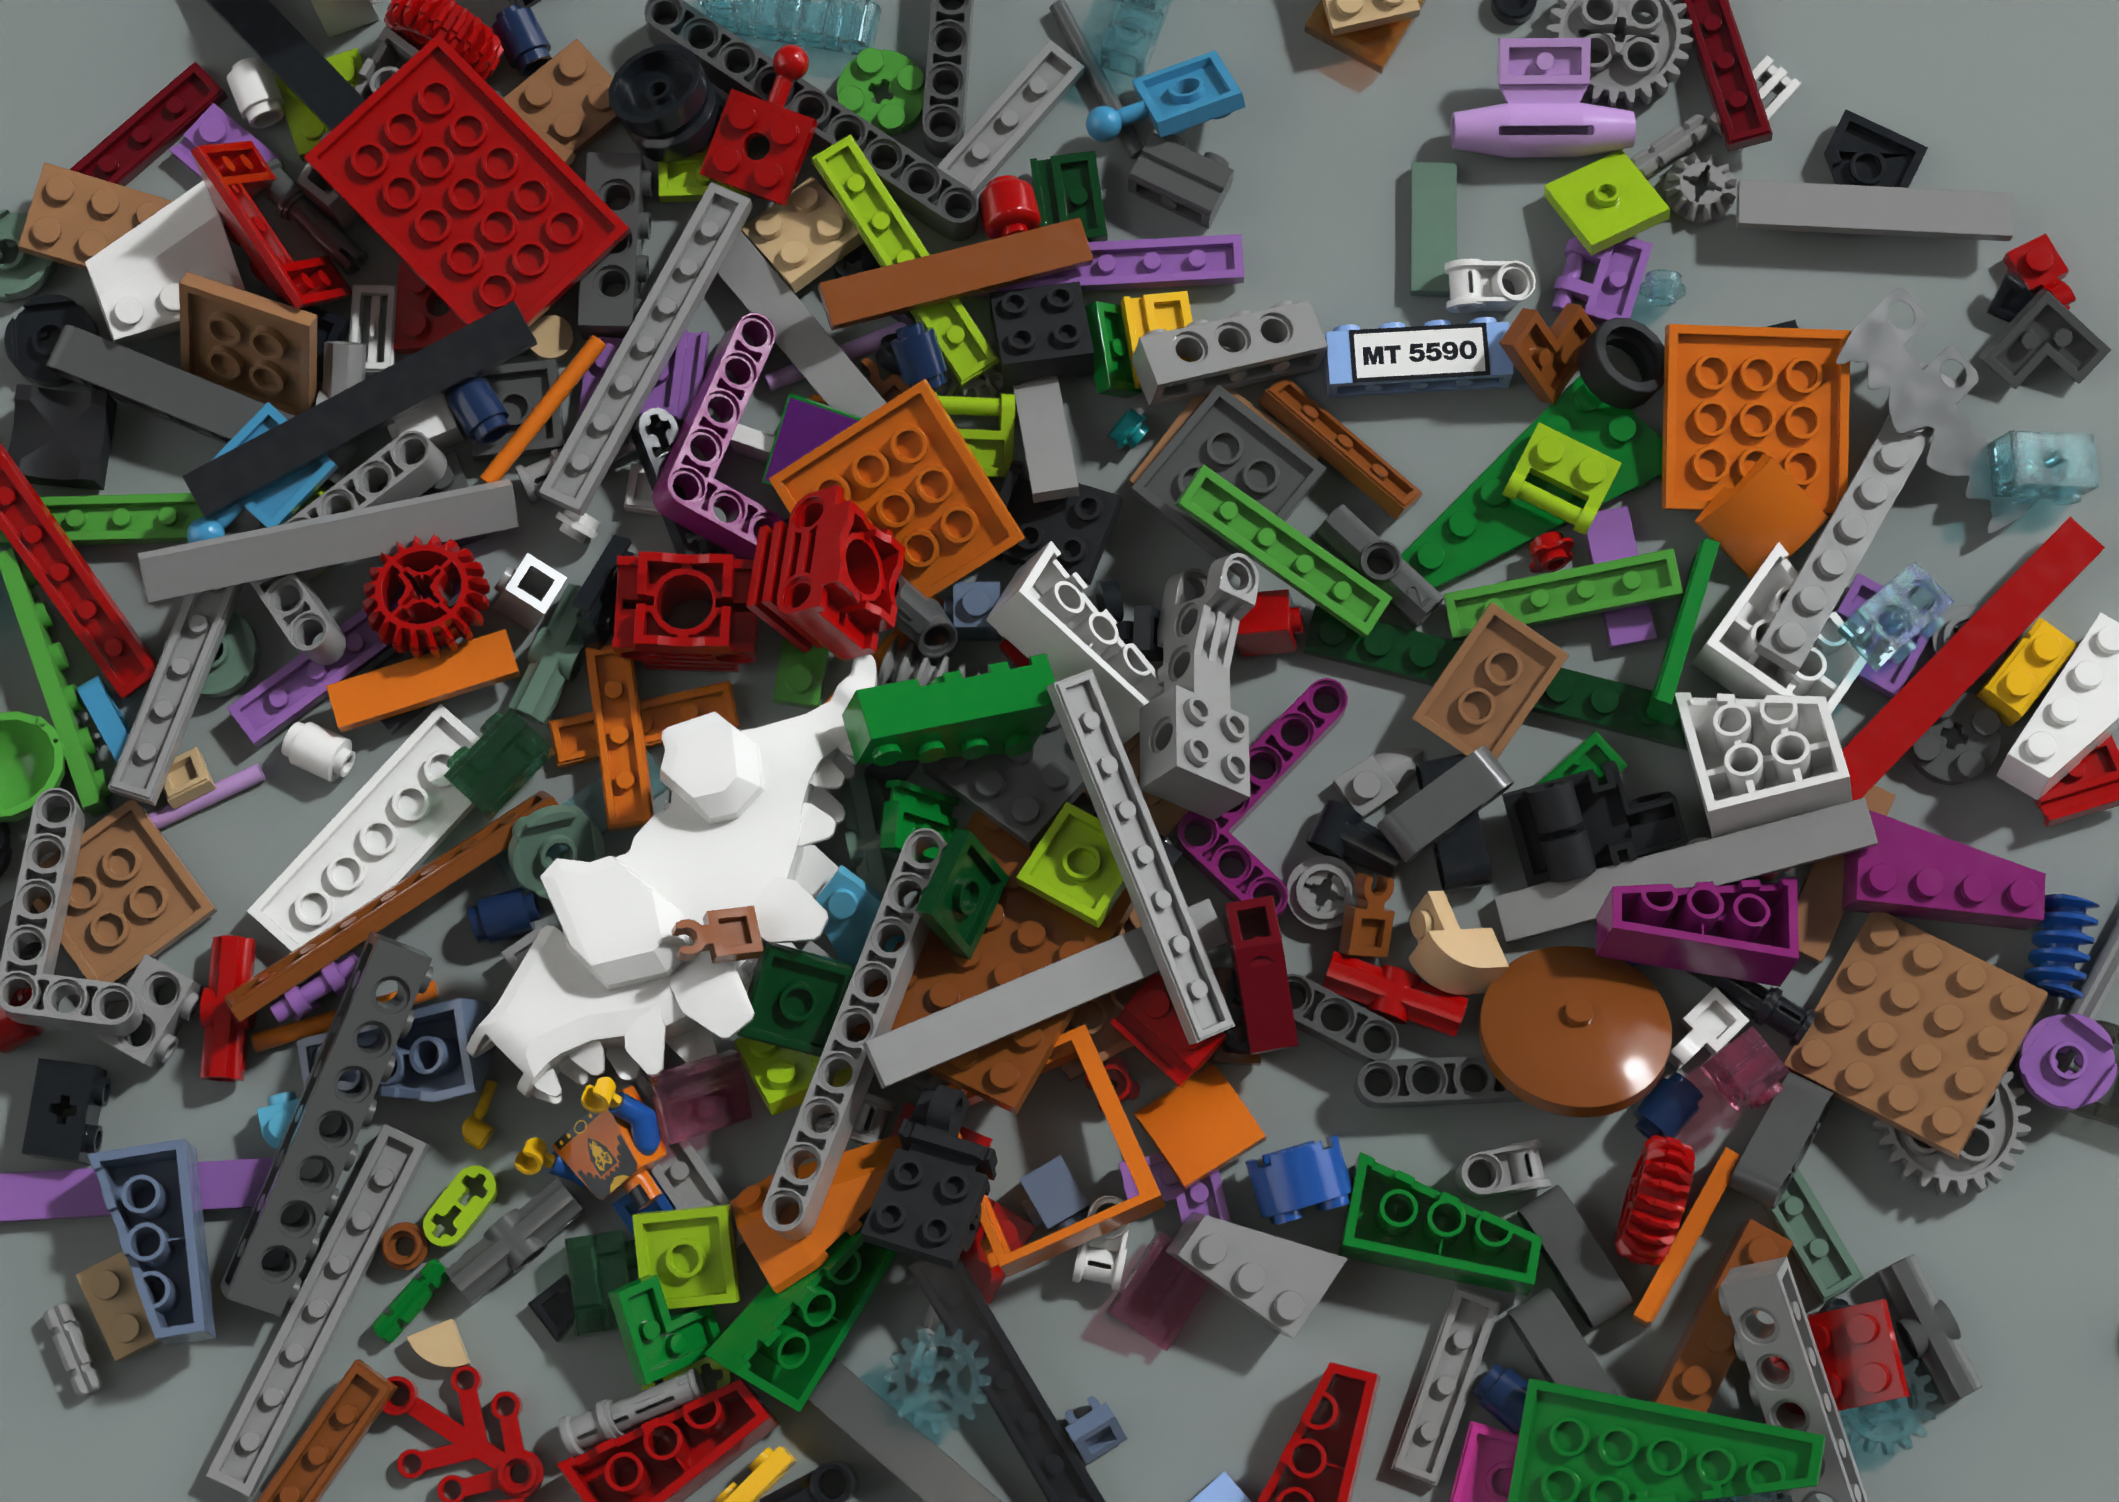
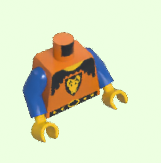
(606, 1148)

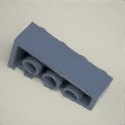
(162, 1233)

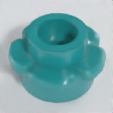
(1129, 429)

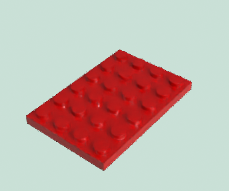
(466, 190)

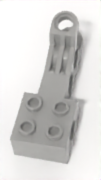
(1189, 735)

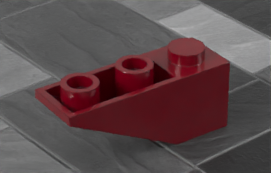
(1261, 974)

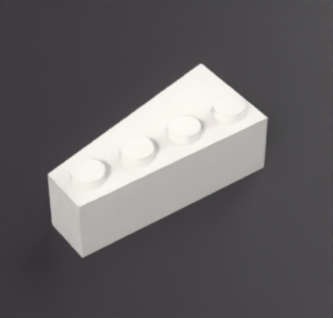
(1052, 616)

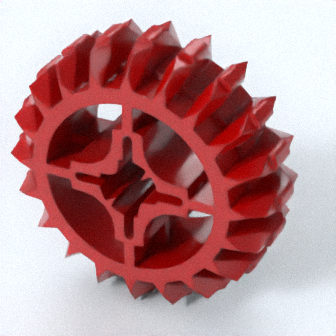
(423, 19)
(431, 571)
(1655, 1200)

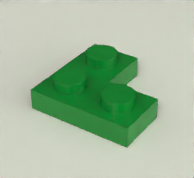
(653, 1338)

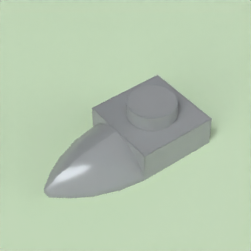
(1378, 779)

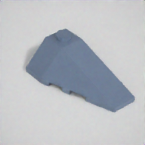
(429, 1060)

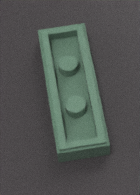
(1432, 226)
(1816, 1243)

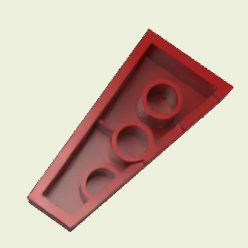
(1328, 1441)
(672, 1453)

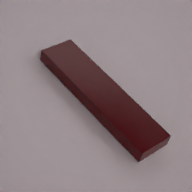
(1727, 74)
(152, 128)

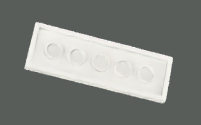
(373, 838)

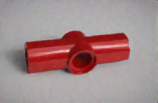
(1395, 994)
(224, 1036)

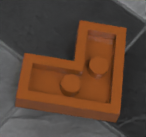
(1547, 355)

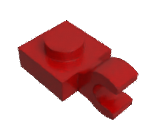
(2041, 268)

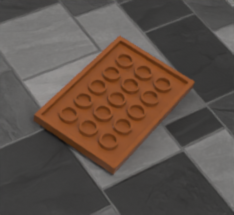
(1018, 939)

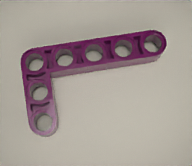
(712, 440)
(1284, 760)

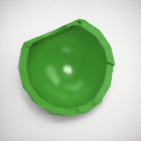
(29, 763)

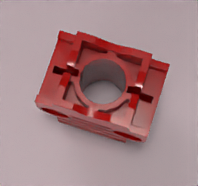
(827, 576)
(658, 583)

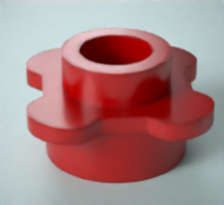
(1550, 552)
(1117, 1072)

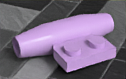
(1543, 106)

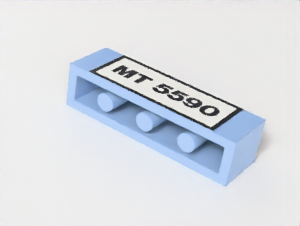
(1416, 358)

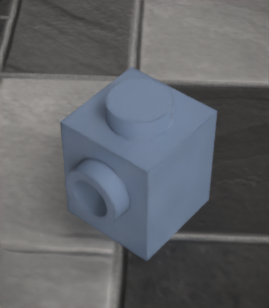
(970, 609)
(1053, 1196)

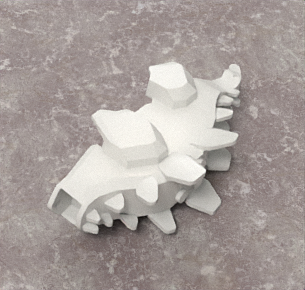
(728, 839)

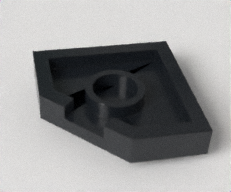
(1871, 154)

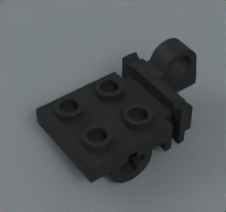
(1074, 524)
(1581, 823)
(932, 1184)

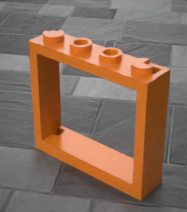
(1069, 1046)

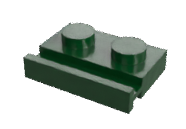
(1070, 189)

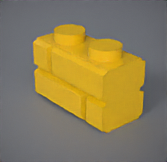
(2026, 671)

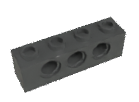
(612, 178)

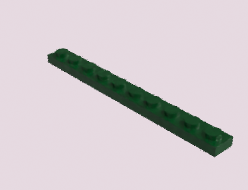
(1425, 656)

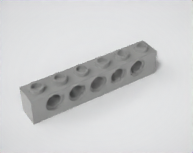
(1772, 1289)

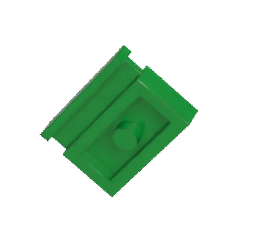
(912, 809)

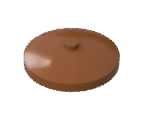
(1575, 1032)

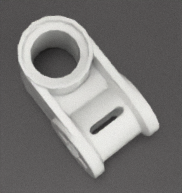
(1479, 287)
(1105, 1249)

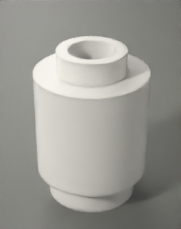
(256, 93)
(318, 750)

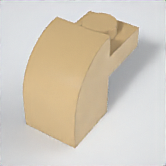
(1450, 956)

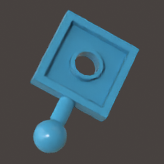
(1173, 99)
(275, 503)

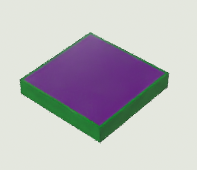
(802, 429)

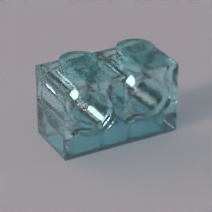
(1896, 616)

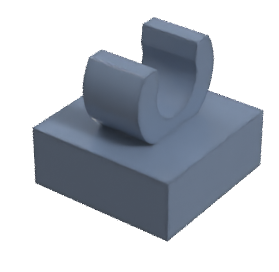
(1095, 1431)

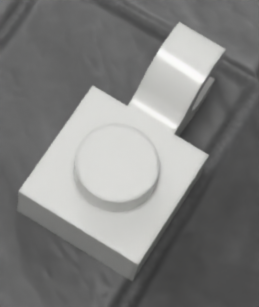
(1709, 1025)

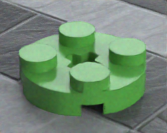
(878, 69)

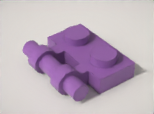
(1615, 280)
(303, 998)

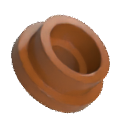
(390, 1243)

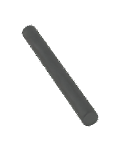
(1094, 72)

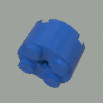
(1299, 1179)

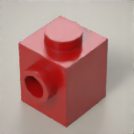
(1270, 625)

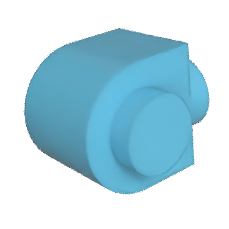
(276, 1117)

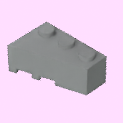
(1257, 1270)

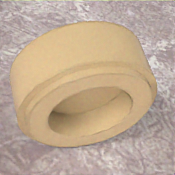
(553, 338)

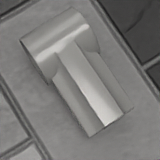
(342, 367)

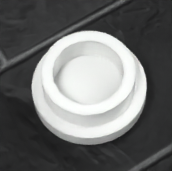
(578, 526)

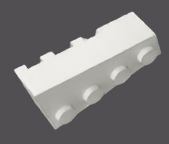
(2072, 717)

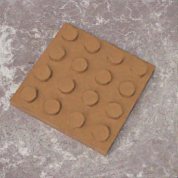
(1916, 1032)

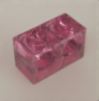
(1746, 1071)

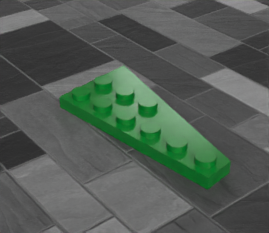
(1488, 525)
(1635, 1450)

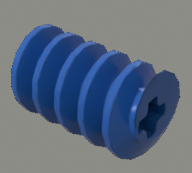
(2060, 944)

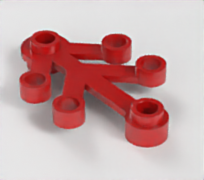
(470, 1441)

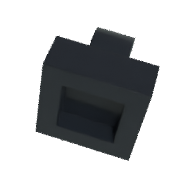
(1143, 631)

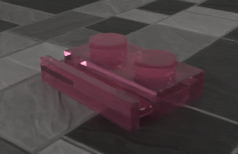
(700, 1097)
(1158, 1294)

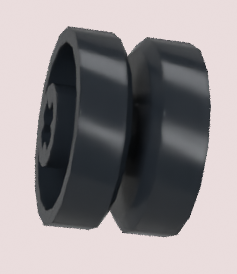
(666, 102)

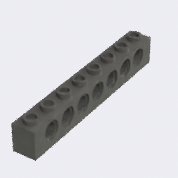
(275, 1287)

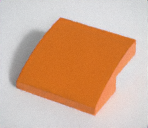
(1759, 514)
(1200, 1126)

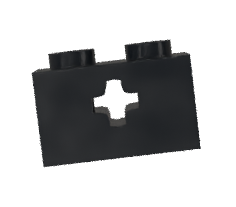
(59, 1087)

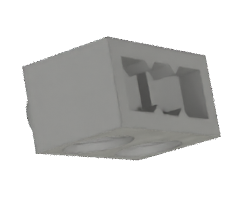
(163, 1019)

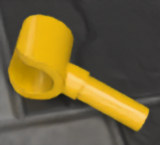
(474, 1129)

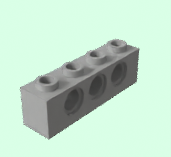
(1255, 359)

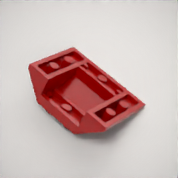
(235, 175)

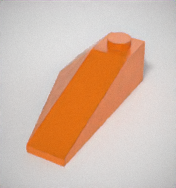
(846, 1202)

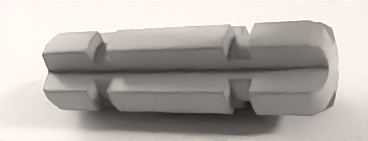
(1672, 145)
(72, 1349)

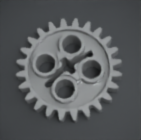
(1616, 76)
(1946, 1170)

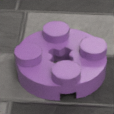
(2094, 1057)

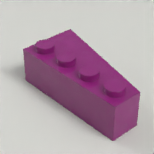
(1939, 880)
(1704, 928)

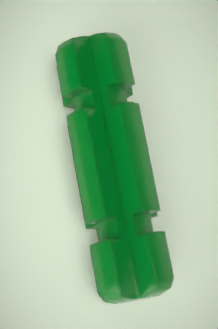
(410, 1301)

